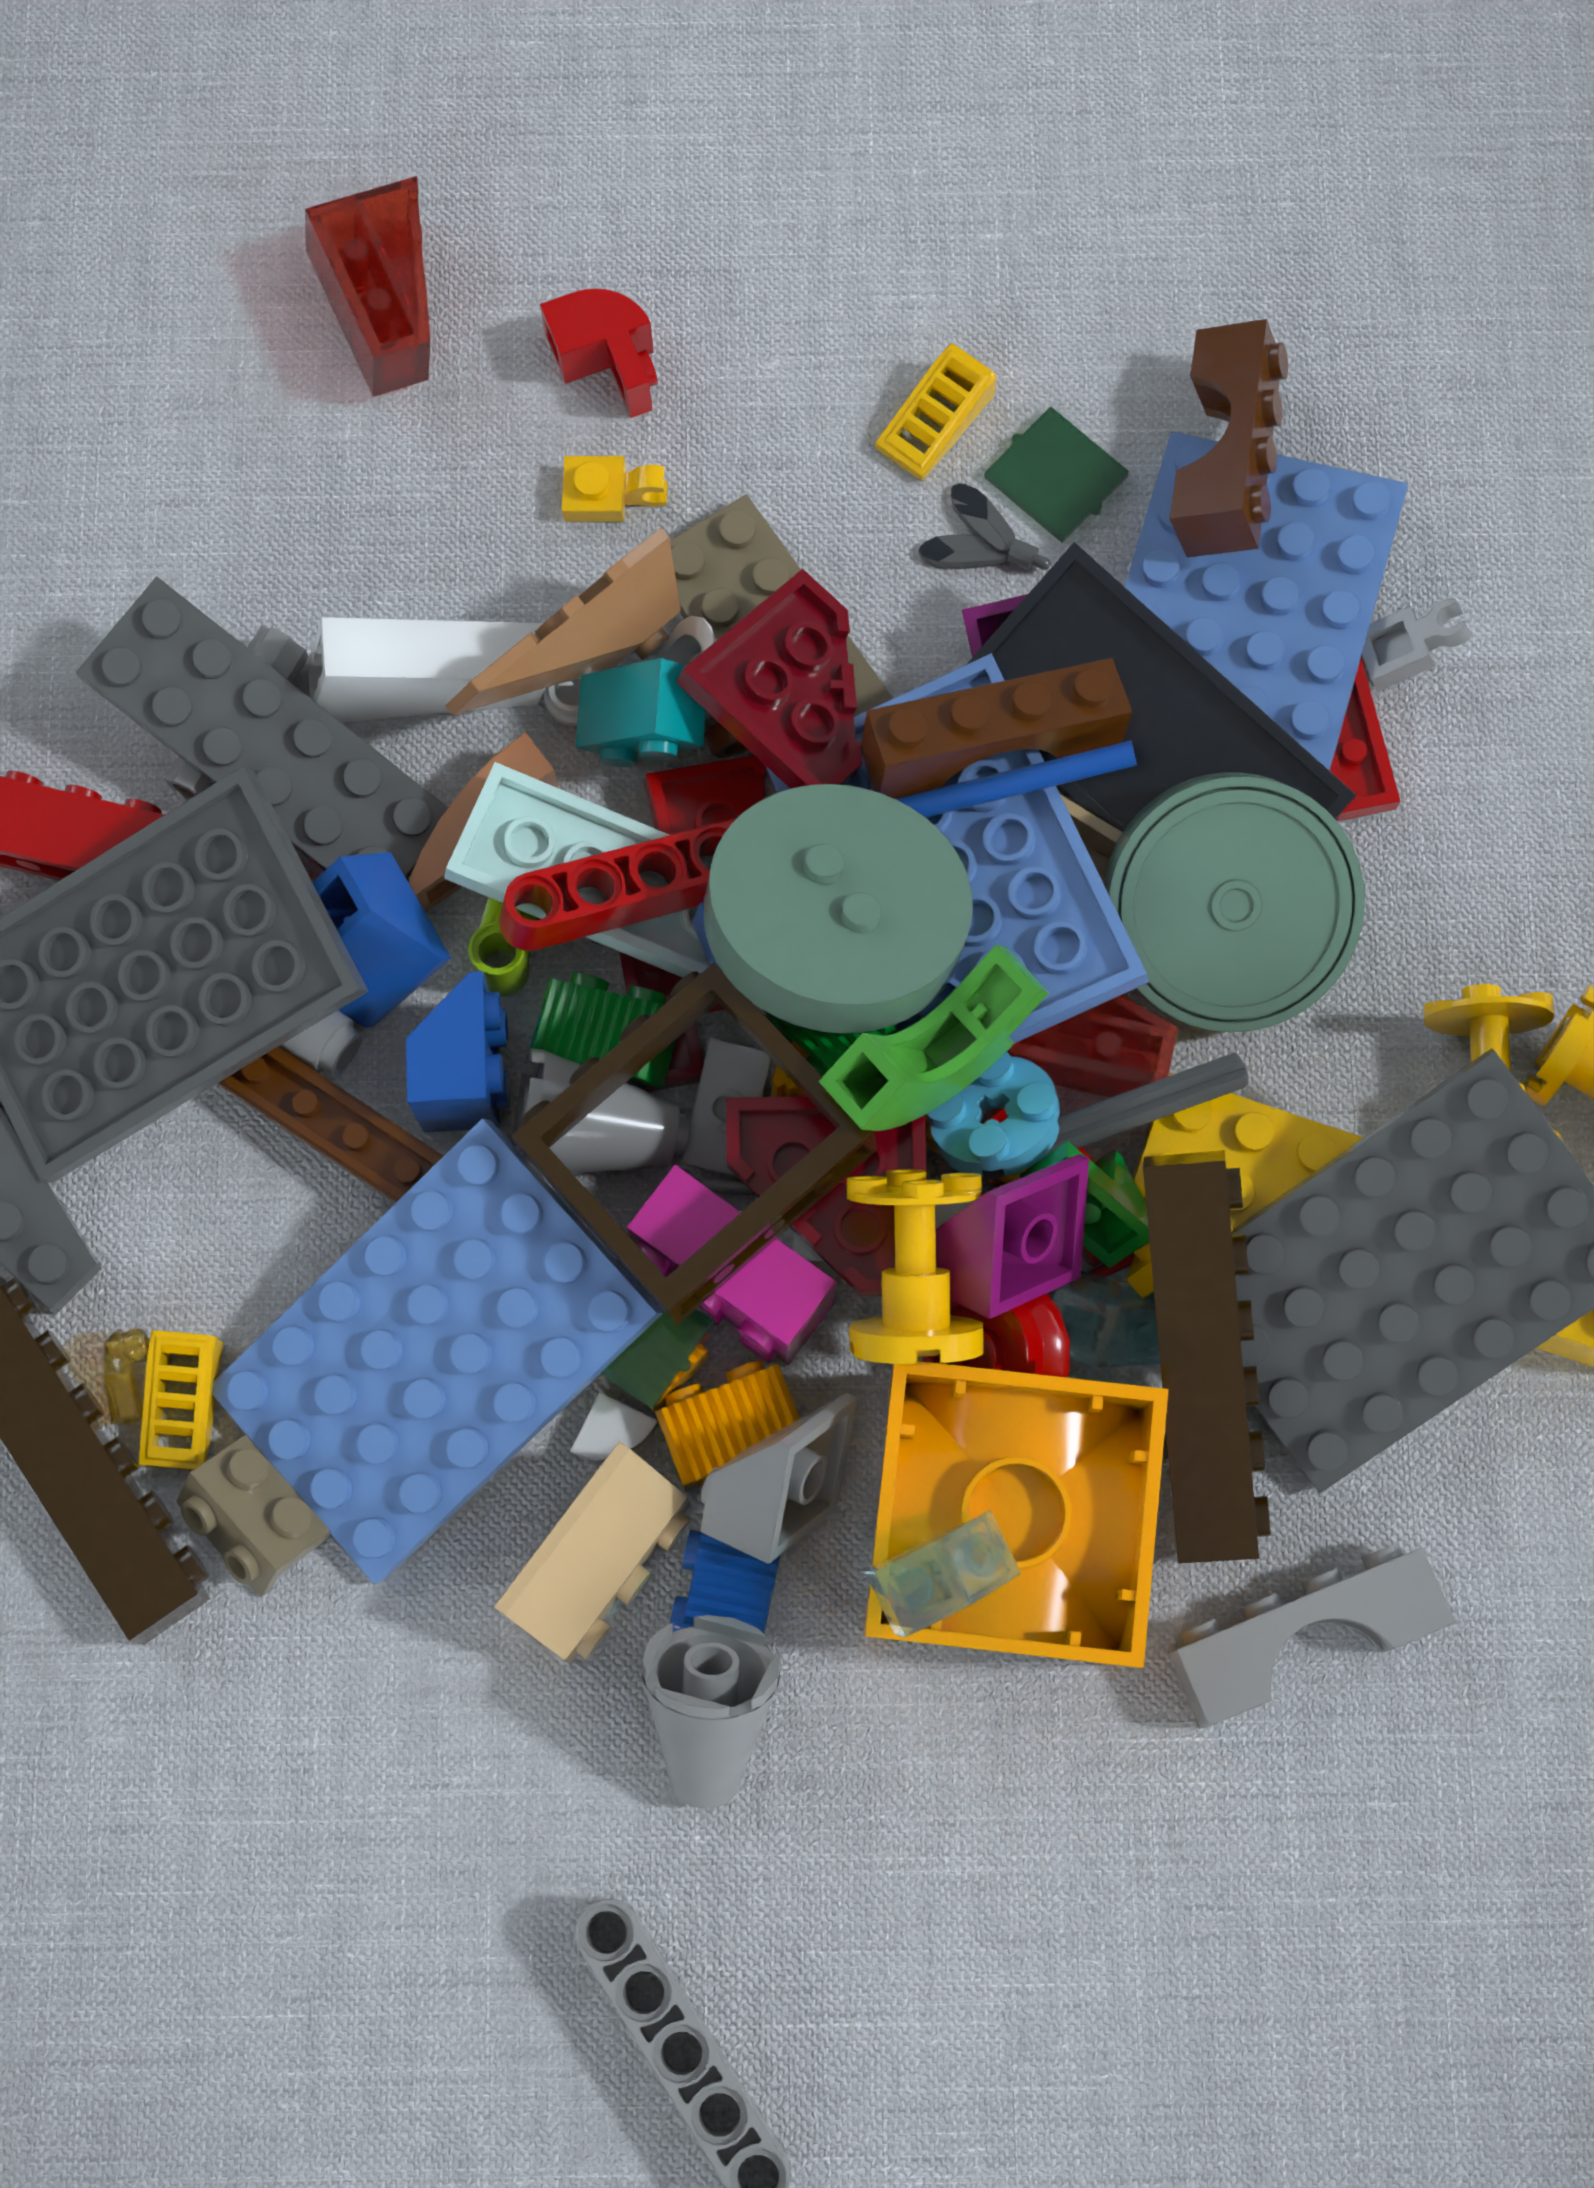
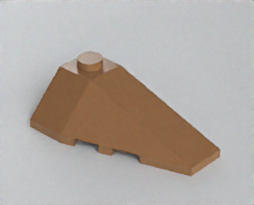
(590, 632)

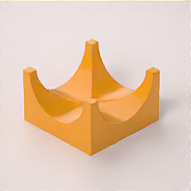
(1069, 1484)

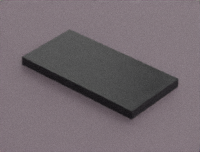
(1183, 709)

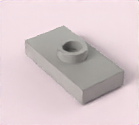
(726, 1072)

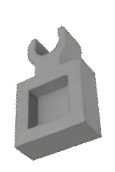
(1402, 643)

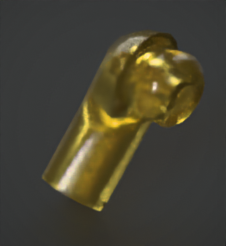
(119, 1374)

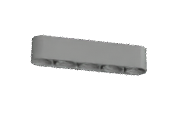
(678, 2014)

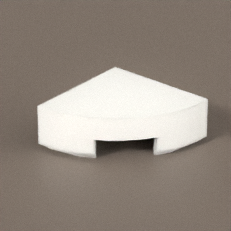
(607, 1425)

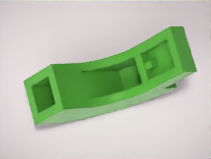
(914, 1071)

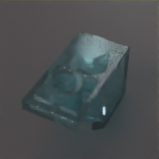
(1108, 1322)
(943, 1574)

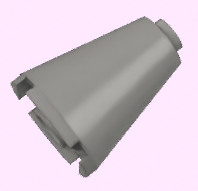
(620, 1134)
(709, 1703)

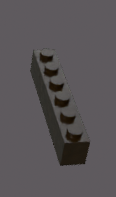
(1202, 1356)
(89, 1481)

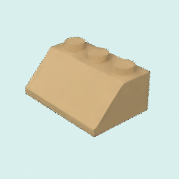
(596, 1555)

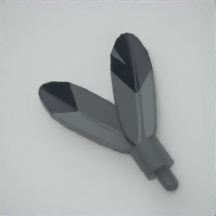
(991, 540)

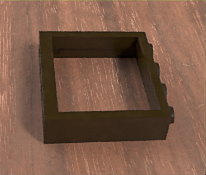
(759, 1222)

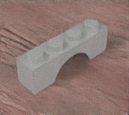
(1234, 1667)

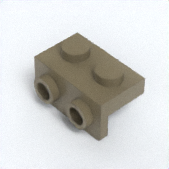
(250, 1515)

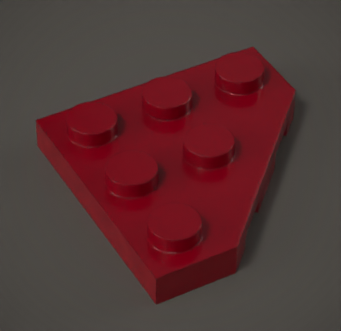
(786, 685)
(852, 1237)

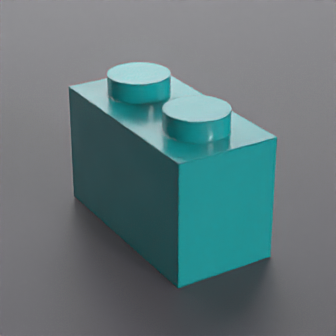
(637, 714)

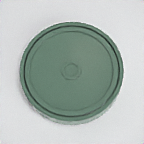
(1237, 900)
(837, 908)

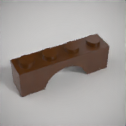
(1225, 492)
(932, 738)

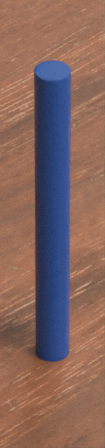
(1022, 780)

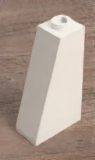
(404, 665)

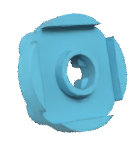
(1014, 1143)

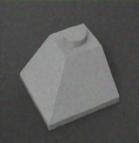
(780, 1484)

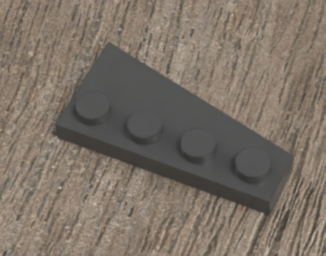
(36, 1231)

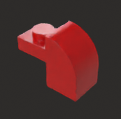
(601, 332)

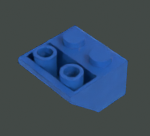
(382, 931)
(455, 1061)

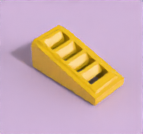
(961, 382)
(158, 1373)

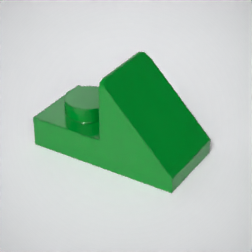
(1114, 1206)

